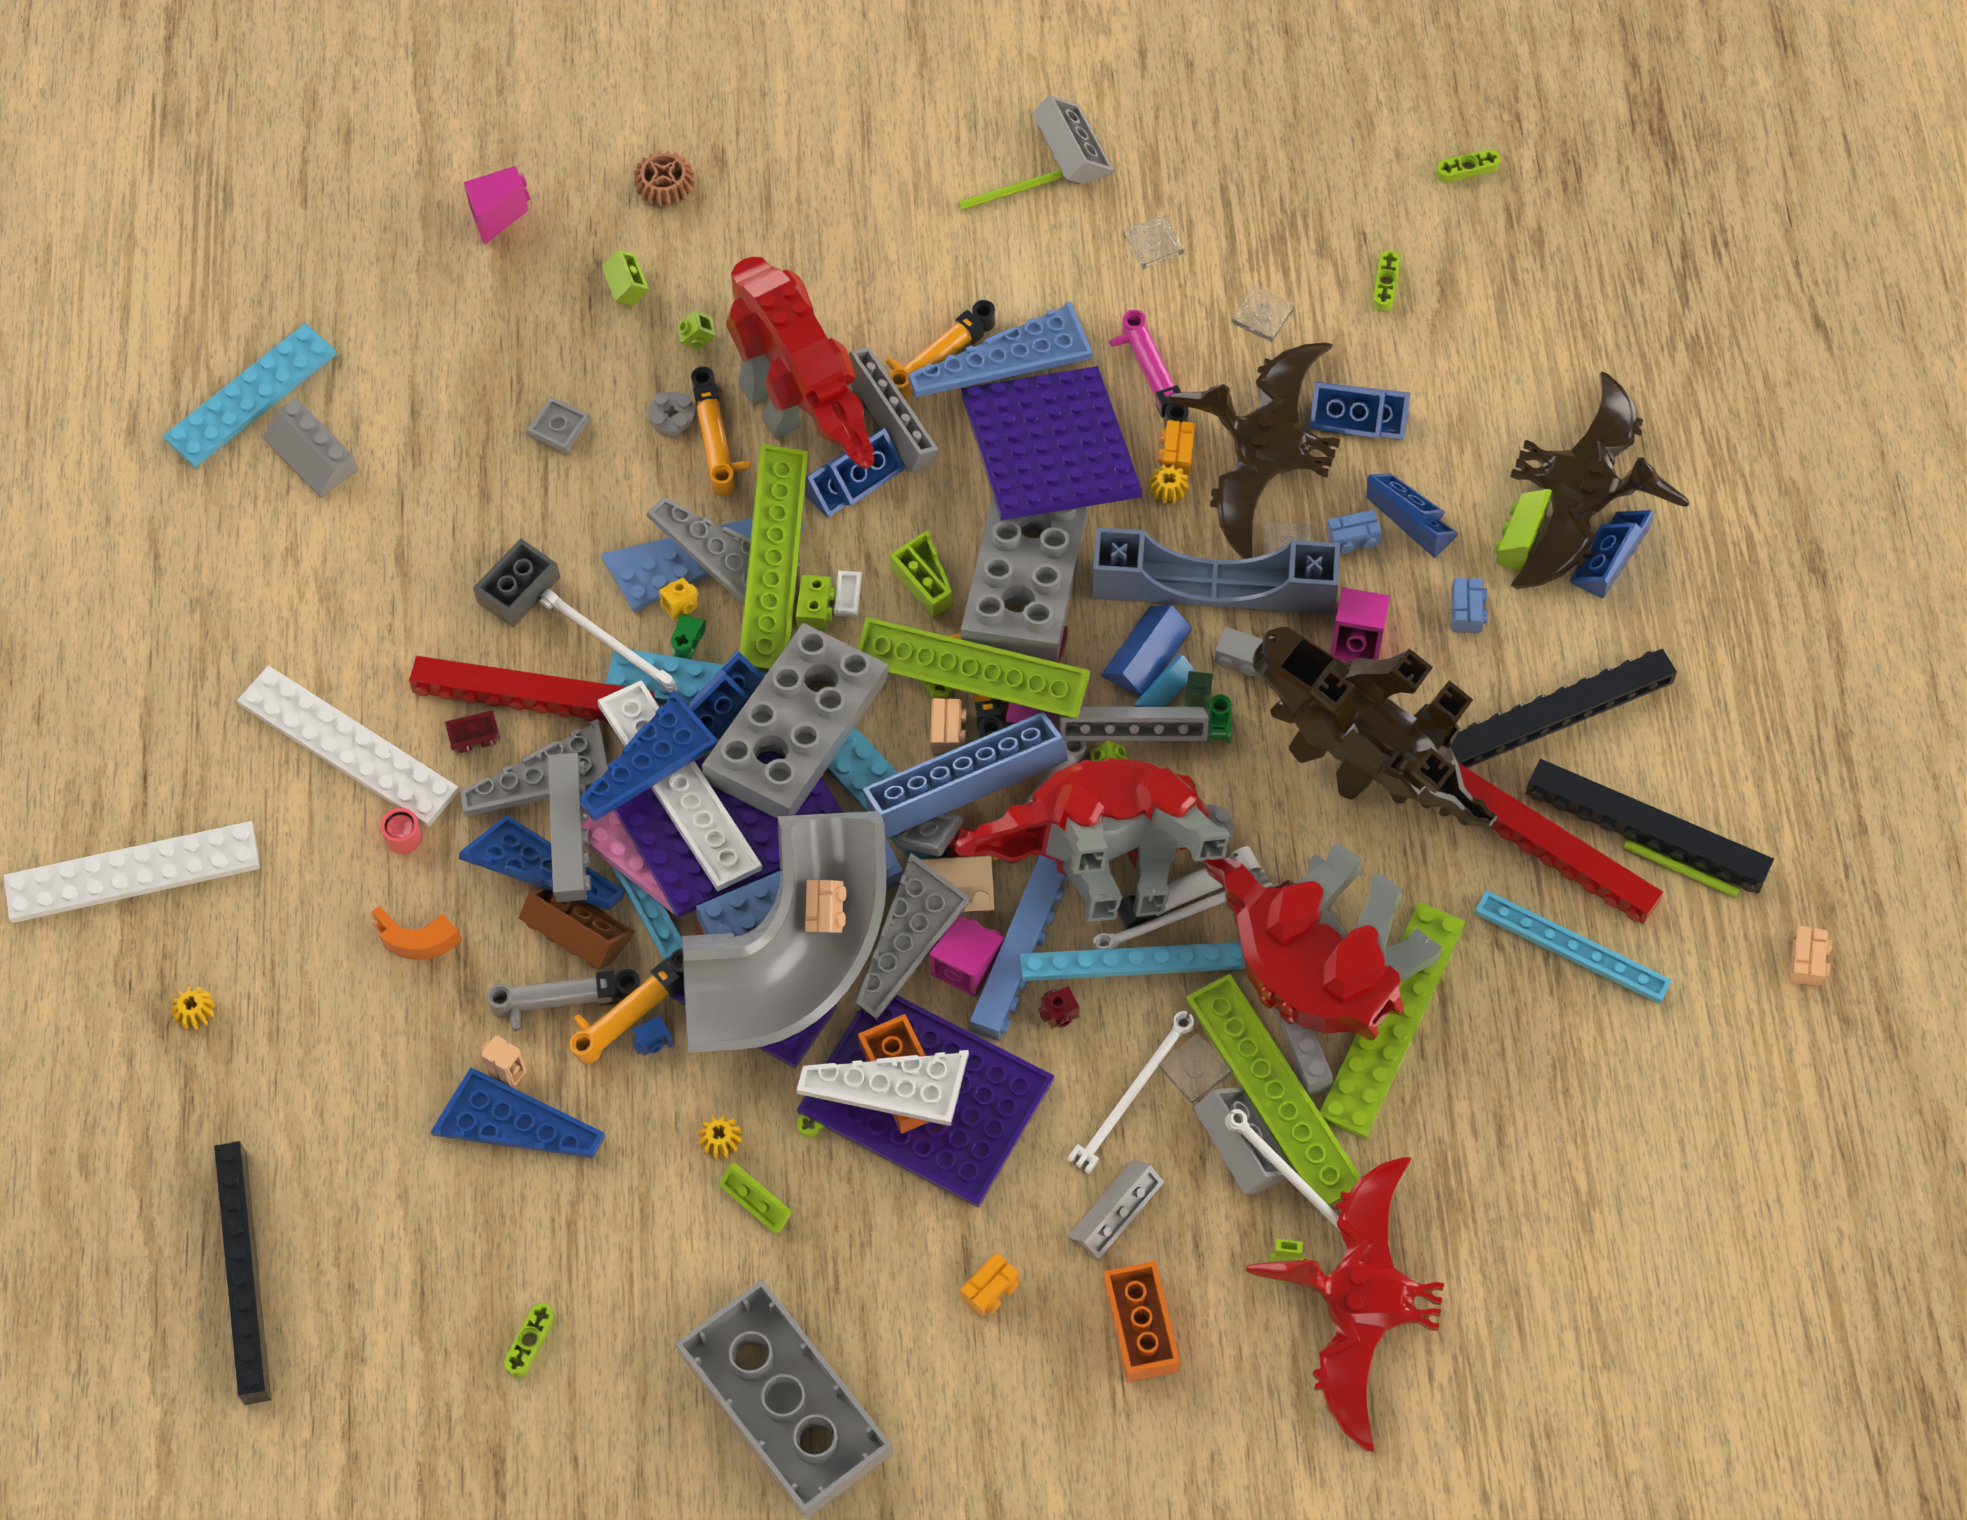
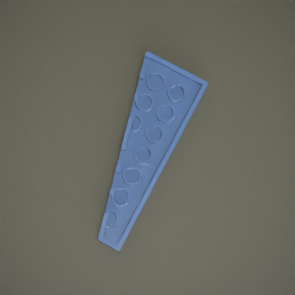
(1035, 346)
(653, 565)

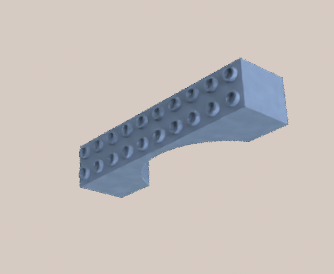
(1291, 579)

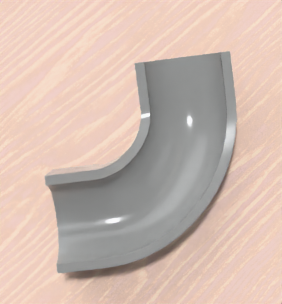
(779, 976)

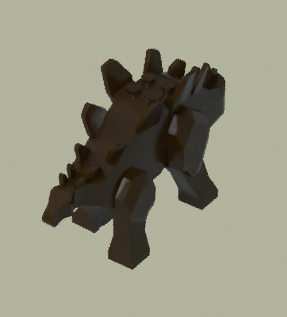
(1349, 714)

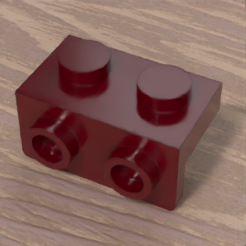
(472, 730)

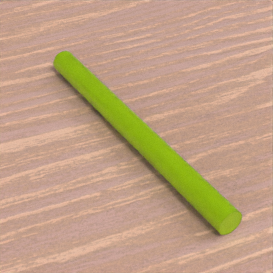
(1011, 189)
(1681, 868)

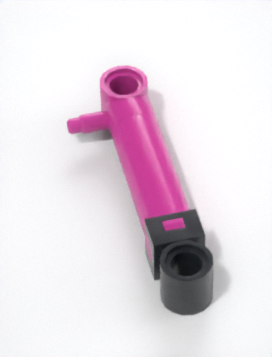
(1151, 365)

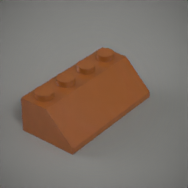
(577, 927)

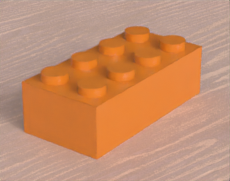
(890, 1040)
(1141, 1321)

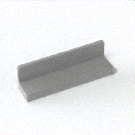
(1116, 1208)

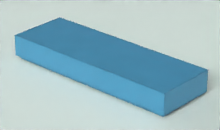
(1167, 684)

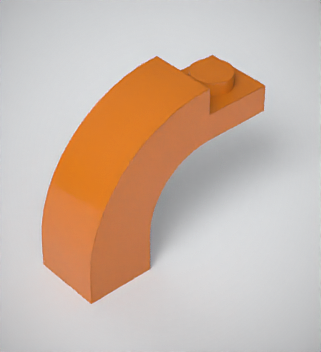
(416, 944)

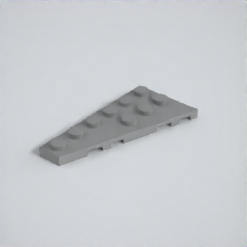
(714, 548)
(530, 778)
(916, 922)

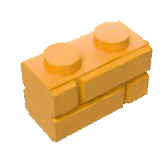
(1178, 445)
(990, 1285)

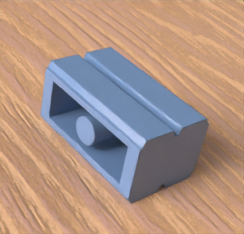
(1354, 531)
(1468, 605)

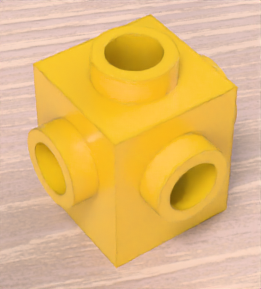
(678, 598)

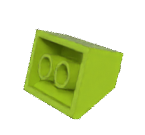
(1522, 529)

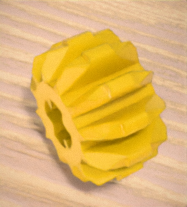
(1168, 484)
(188, 1000)
(719, 1127)

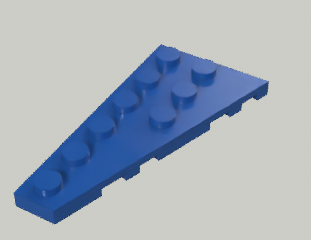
(656, 751)
(526, 856)
(501, 1115)

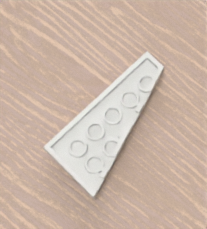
(901, 1086)

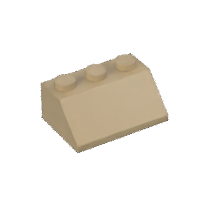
(971, 876)

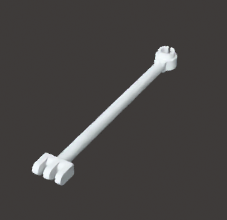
(551, 600)
(1110, 941)
(1245, 1129)
(1087, 1153)

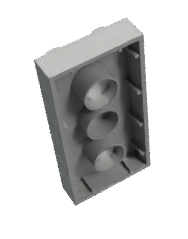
(1026, 573)
(795, 722)
(784, 1399)

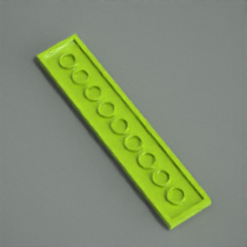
(773, 554)
(976, 667)
(1373, 1064)
(1273, 1089)

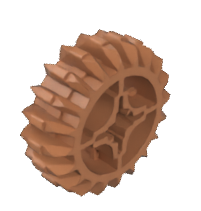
(664, 172)

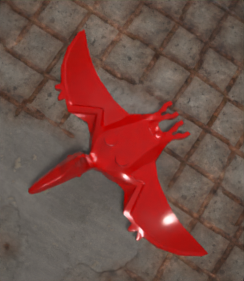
(1361, 1295)

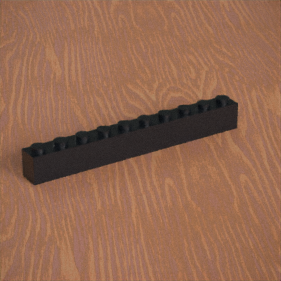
(1563, 708)
(1649, 826)
(242, 1273)

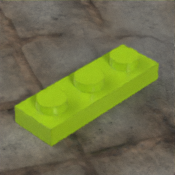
(755, 1198)

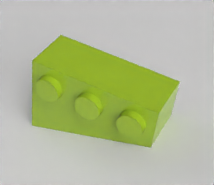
(921, 573)

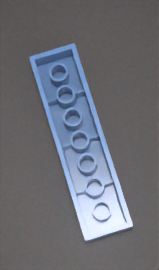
(966, 774)
(749, 905)

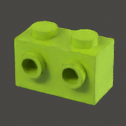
(625, 277)
(814, 601)

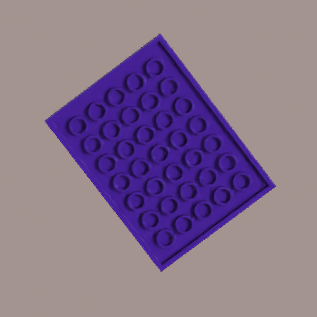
(1050, 443)
(673, 862)
(989, 1118)

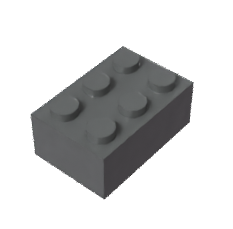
(516, 582)

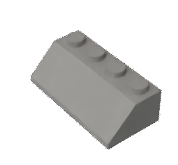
(1071, 140)
(309, 447)
(1248, 1165)

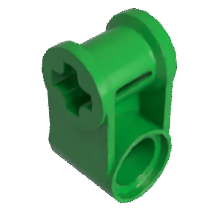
(687, 636)
(1219, 722)

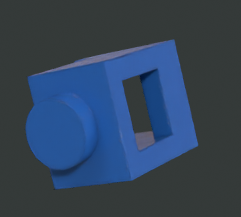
(651, 1036)

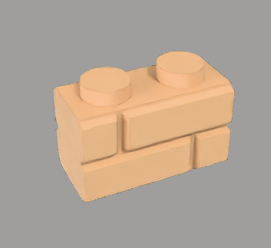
(946, 725)
(825, 906)
(1809, 956)
(503, 1061)

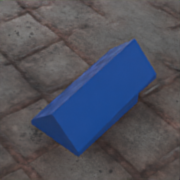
(1360, 410)
(845, 483)
(1410, 512)
(1612, 550)
(1148, 649)
(726, 694)

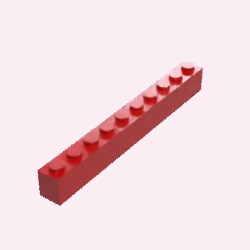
(510, 688)
(1565, 851)

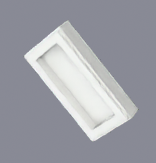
(847, 594)

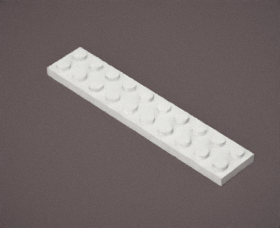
(348, 745)
(687, 797)
(131, 872)

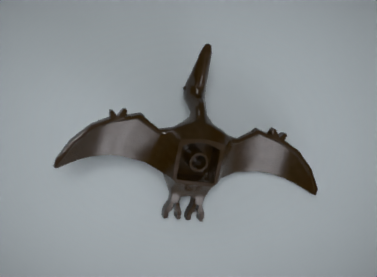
(1264, 440)
(1586, 482)

